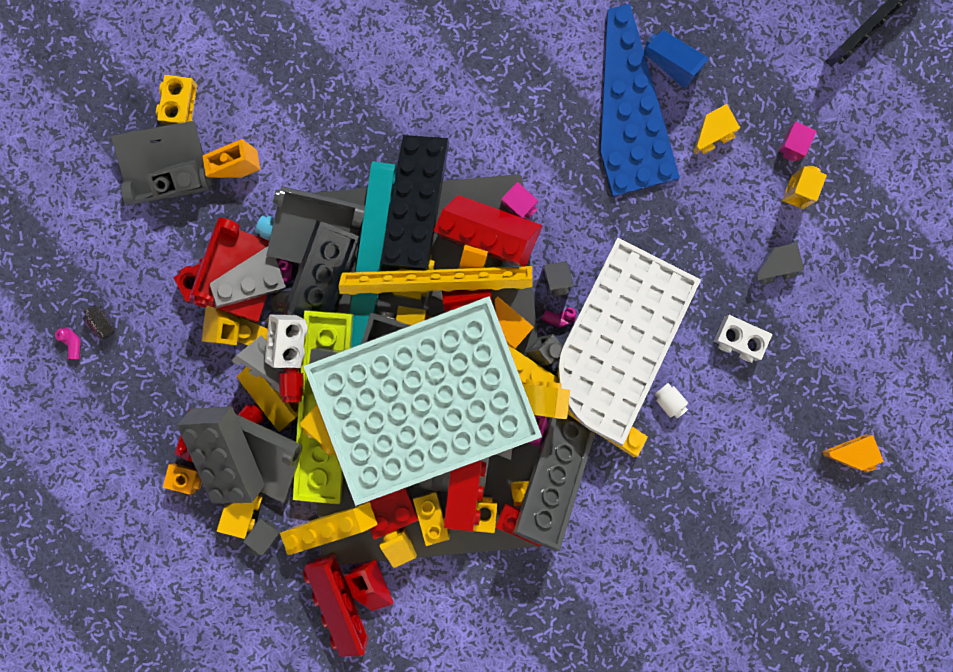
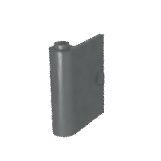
(141, 156)
(297, 217)
(274, 456)

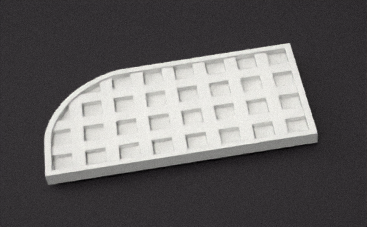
(622, 338)

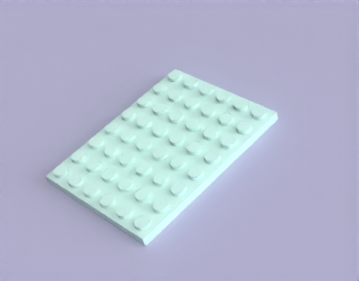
(422, 401)

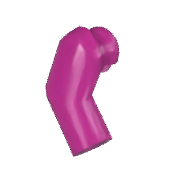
(286, 270)
(560, 320)
(73, 342)

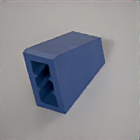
(675, 57)

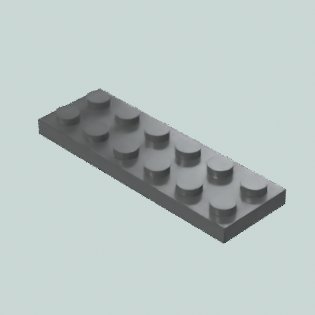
(554, 482)

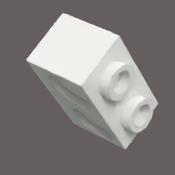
(743, 333)
(279, 341)

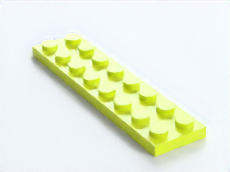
(317, 473)

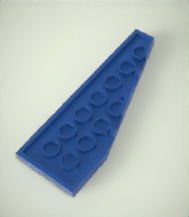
(632, 129)

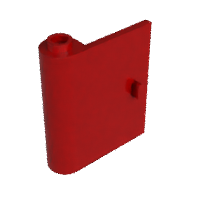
(224, 252)

